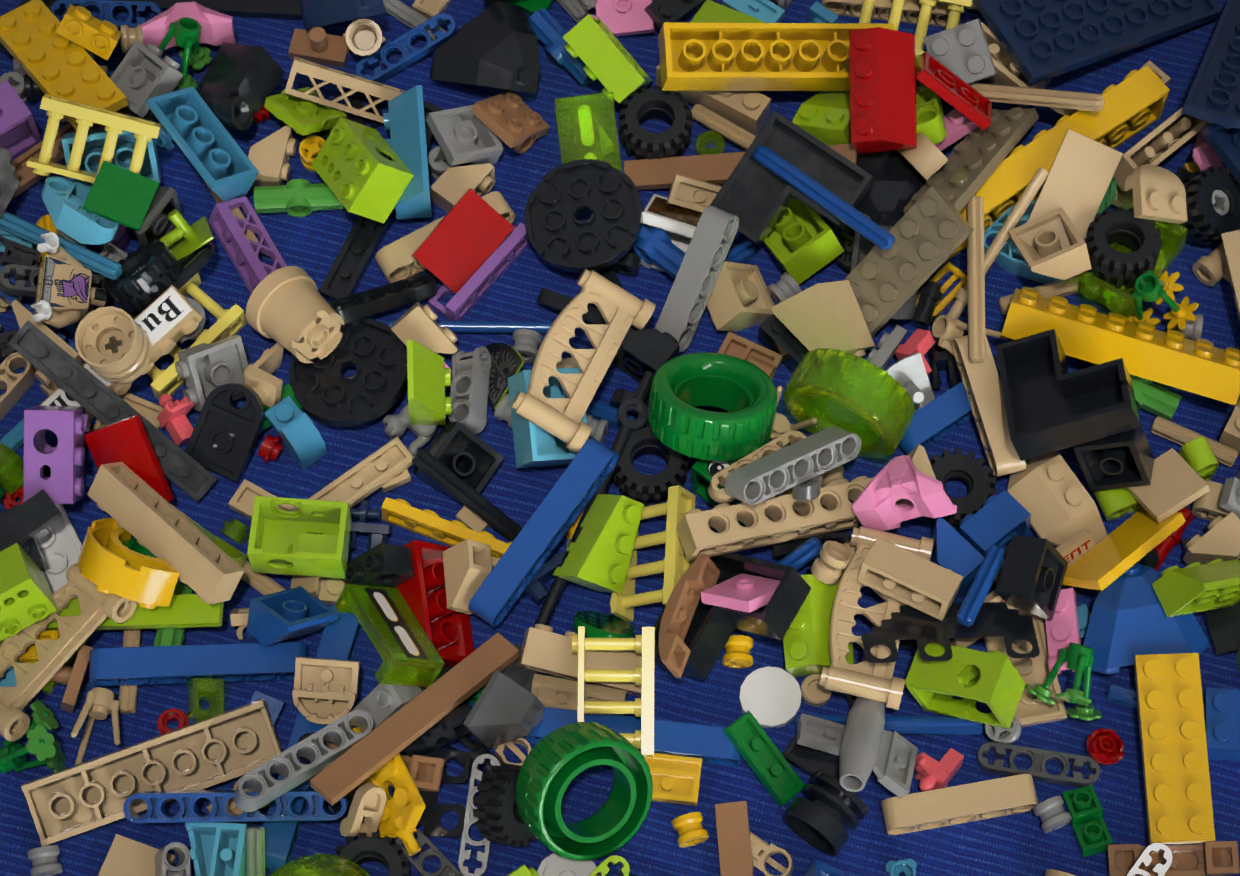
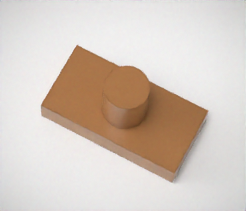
(319, 47)
(73, 678)

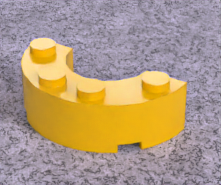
(122, 570)

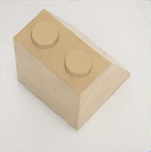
(826, 318)

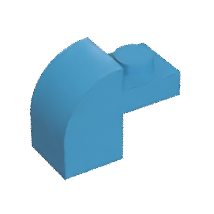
(298, 433)

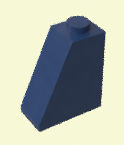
(328, 12)

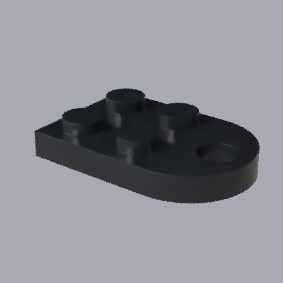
(227, 433)

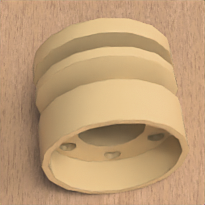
(113, 344)

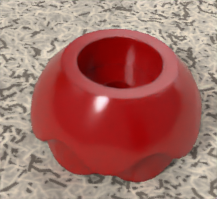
(1105, 746)

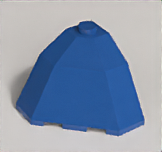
(1132, 622)

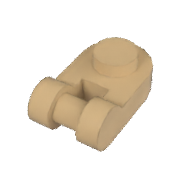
(368, 803)

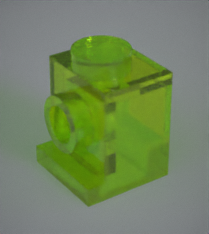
(207, 689)

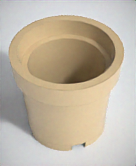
(294, 314)

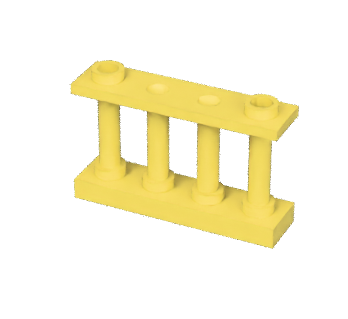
(955, 6)
(85, 117)
(227, 324)
(673, 564)
(641, 675)

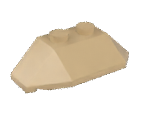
(1055, 500)

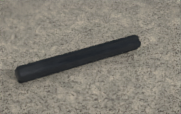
(466, 494)

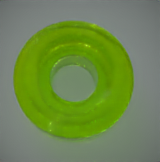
(710, 137)
(235, 530)

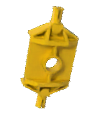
(404, 808)

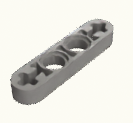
(469, 820)

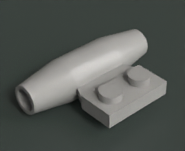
(870, 748)

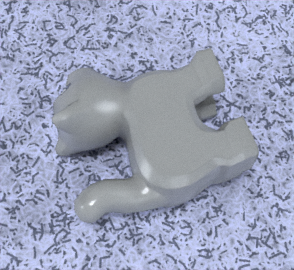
(397, 424)

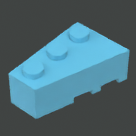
(218, 848)

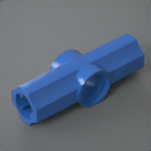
(552, 34)
(656, 247)

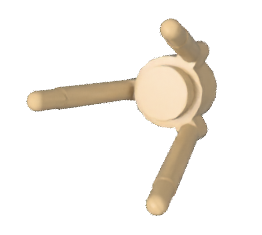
(948, 328)
(782, 424)
(98, 705)

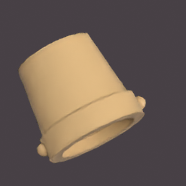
(364, 37)

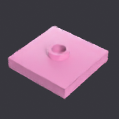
(625, 16)
(741, 593)

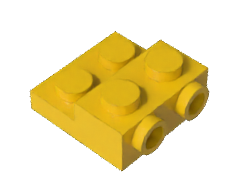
(89, 32)

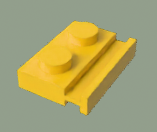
(675, 778)

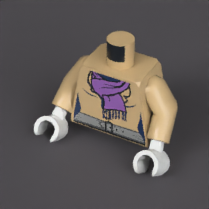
(63, 286)

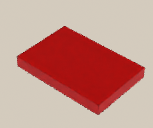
(954, 90)
(462, 241)
(129, 443)

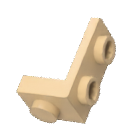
(259, 376)

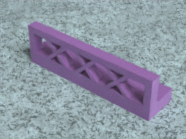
(239, 247)
(482, 278)

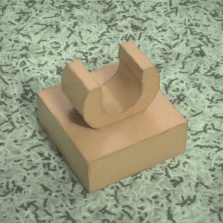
(239, 618)

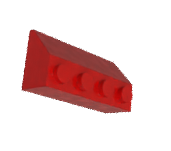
(882, 90)
(426, 598)

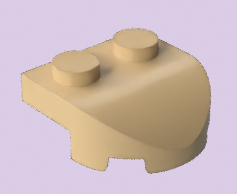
(1157, 194)
(325, 688)

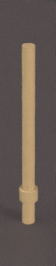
(1001, 237)

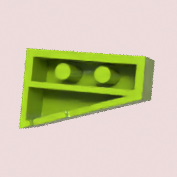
(604, 545)

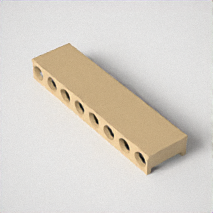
(174, 761)

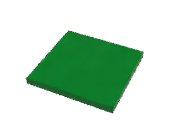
(121, 195)

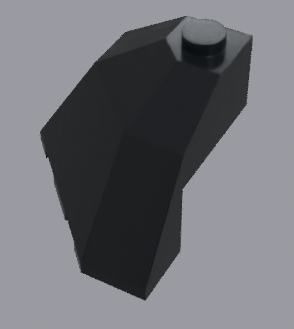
(491, 52)
(893, 186)

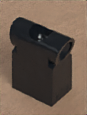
(239, 83)

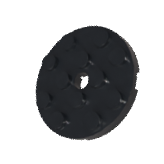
(579, 187)
(358, 397)

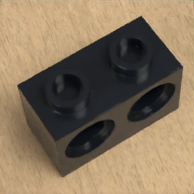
(381, 566)

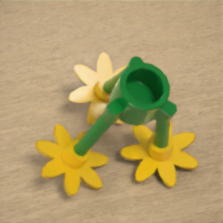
(1153, 289)

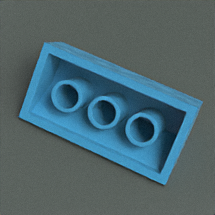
(205, 142)
(409, 142)

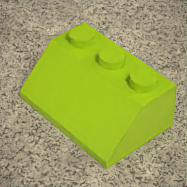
(606, 58)
(1199, 587)
(808, 635)

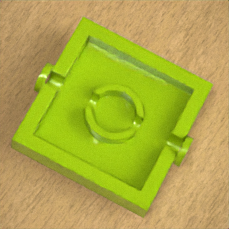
(302, 114)

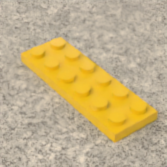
(56, 62)
(1174, 748)

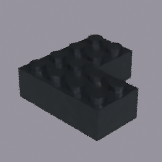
(761, 196)
(1058, 408)
(714, 624)

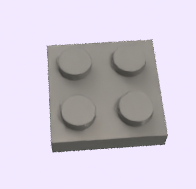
(963, 51)

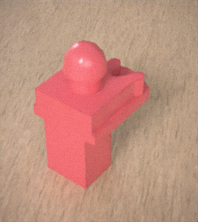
(920, 342)
(174, 418)
(934, 773)

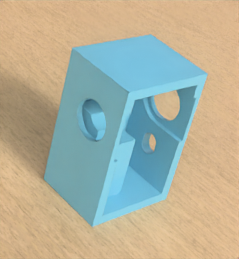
(531, 443)

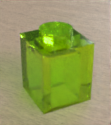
(10, 470)

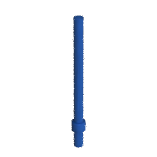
(491, 326)

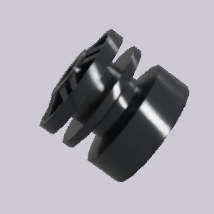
(825, 813)

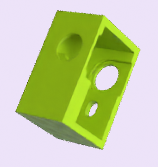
(358, 173)
(300, 541)
(23, 592)
(970, 675)

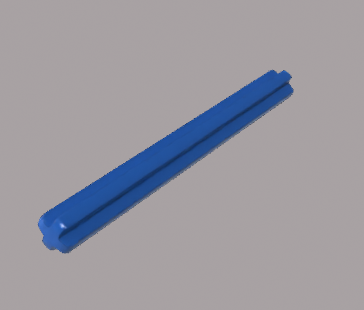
(824, 198)
(918, 724)

